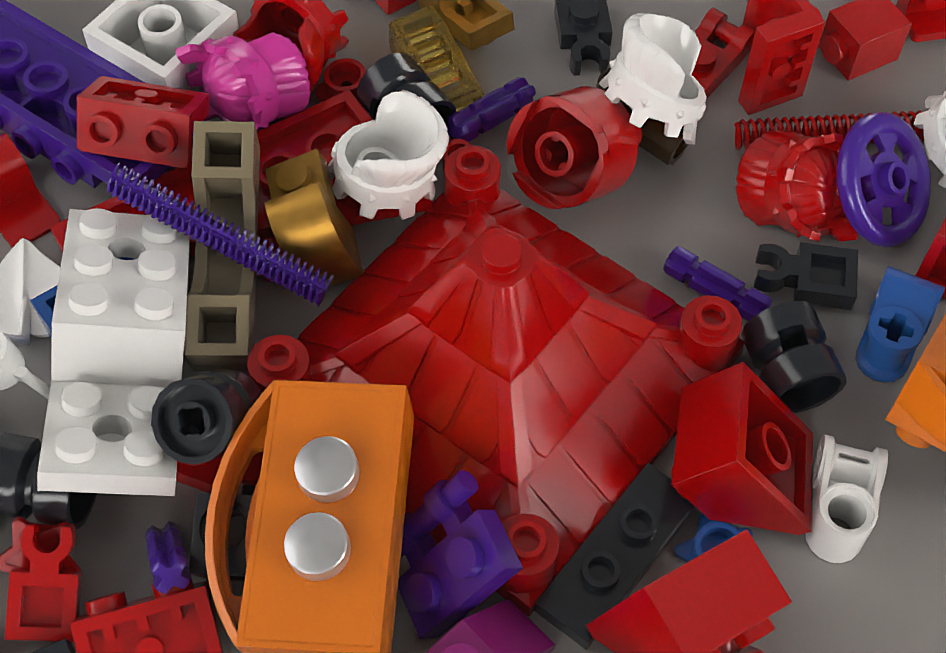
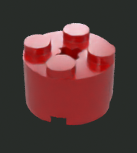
(572, 147)

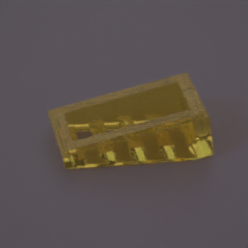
(427, 31)

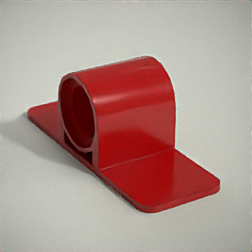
(22, 206)

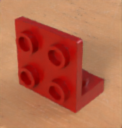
(780, 51)

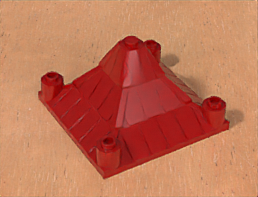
(518, 361)

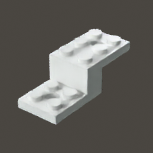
(113, 353)

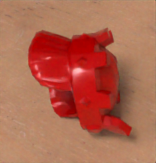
(305, 23)
(794, 184)

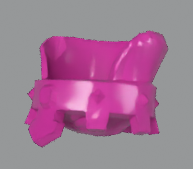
(249, 79)

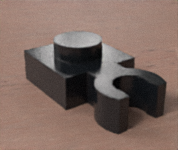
(585, 30)
(816, 272)

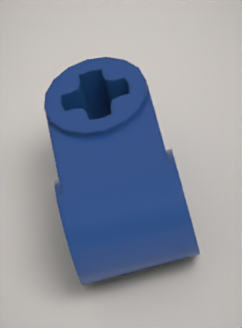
(896, 324)

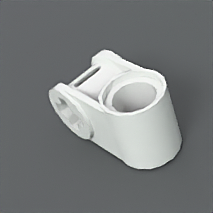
(847, 488)

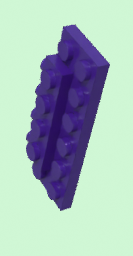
(39, 95)

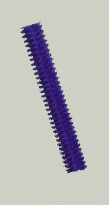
(218, 235)

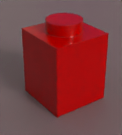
(863, 36)

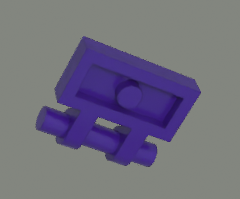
(460, 569)

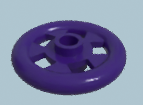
(882, 180)

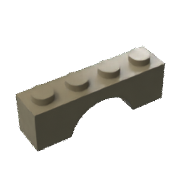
(223, 292)

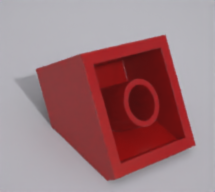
(743, 453)
(698, 605)

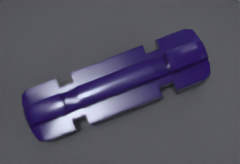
(490, 110)
(715, 282)
(167, 557)

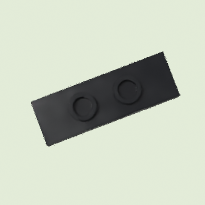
(615, 555)

